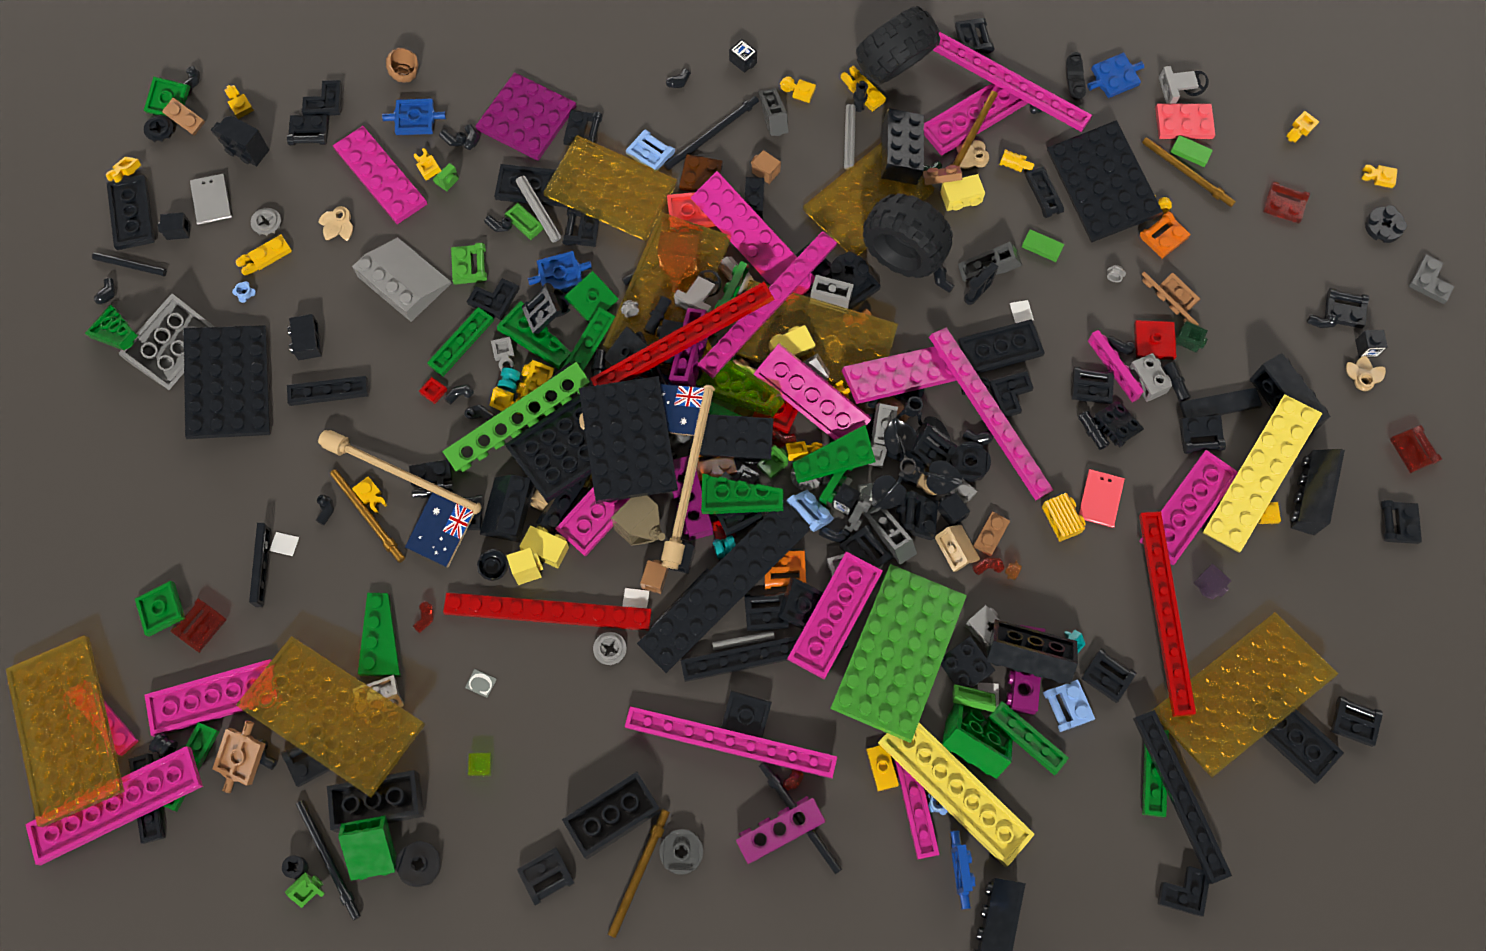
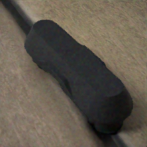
(1075, 76)

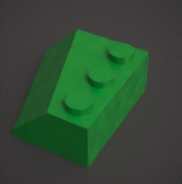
(977, 740)

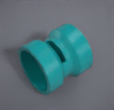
(509, 379)
(728, 543)

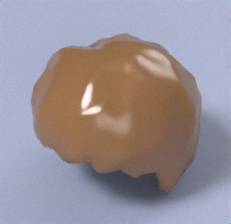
(402, 65)

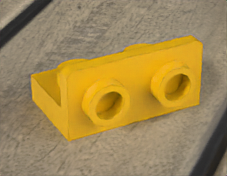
(533, 375)

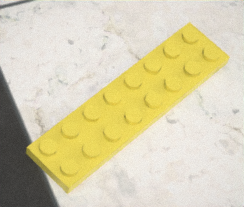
(1262, 473)
(960, 793)

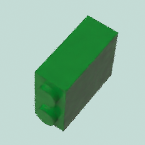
(367, 848)

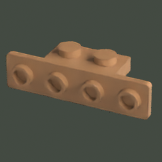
(1176, 293)

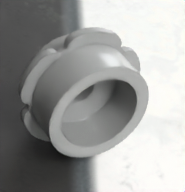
(1115, 273)
(630, 308)

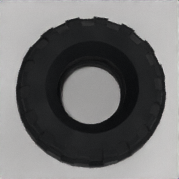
(898, 45)
(907, 235)

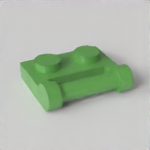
(462, 264)

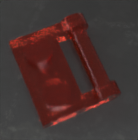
(1285, 207)
(1411, 451)
(202, 629)

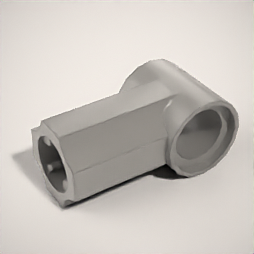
(727, 267)

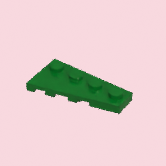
(112, 330)
(542, 344)
(838, 456)
(730, 496)
(378, 641)

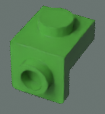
(447, 177)
(778, 462)
(304, 889)

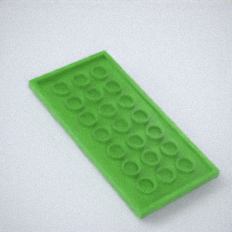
(899, 653)

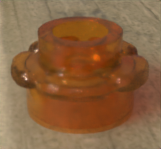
(1013, 570)

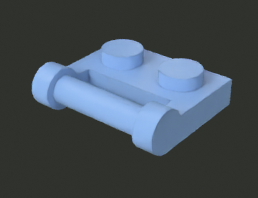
(646, 154)
(810, 510)
(1074, 702)

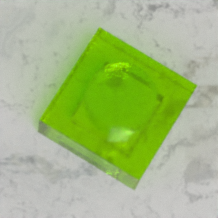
(479, 764)

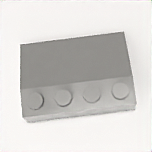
(401, 277)
(160, 342)

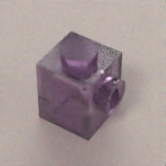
(1212, 582)

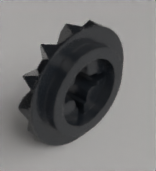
(151, 127)

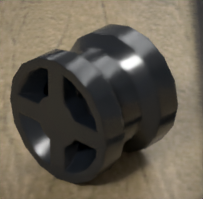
(163, 745)
(297, 869)

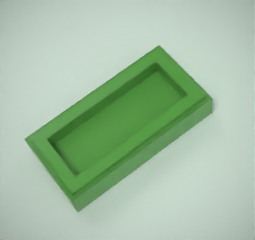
(1191, 151)
(524, 221)
(1042, 245)
(974, 698)

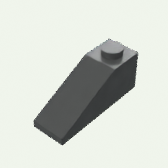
(774, 112)
(1004, 256)
(891, 534)

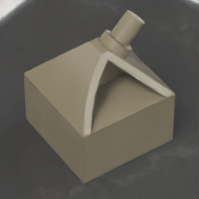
(638, 521)

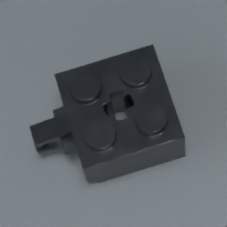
(241, 140)

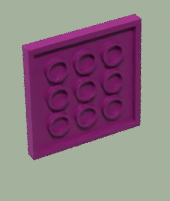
(526, 116)

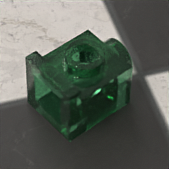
(1191, 337)

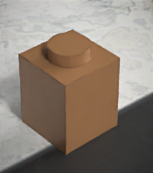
(765, 166)
(654, 576)

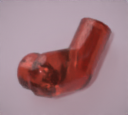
(781, 440)
(992, 563)
(427, 616)
(794, 779)

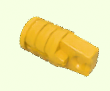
(1015, 161)

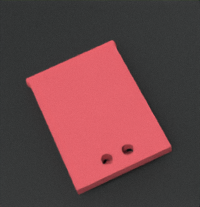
(1101, 498)

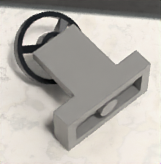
(1173, 82)
(698, 292)

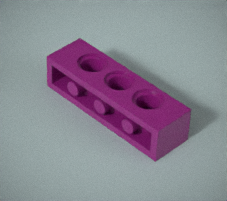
(685, 364)
(693, 528)
(1019, 702)
(753, 852)

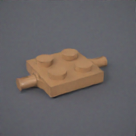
(238, 756)

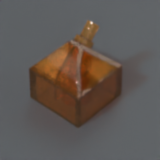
(679, 256)

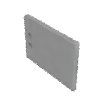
(210, 199)

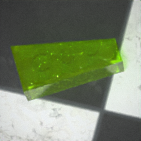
(743, 389)

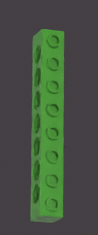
(455, 452)

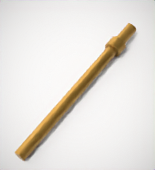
(975, 128)
(1218, 193)
(388, 543)
(656, 832)

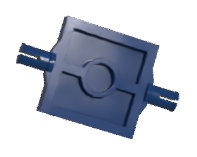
(1115, 75)
(414, 116)
(560, 271)
(964, 879)

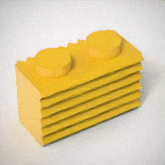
(1063, 517)

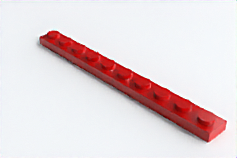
(686, 336)
(547, 611)
(1167, 614)

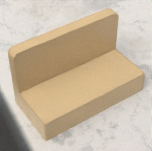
(956, 547)

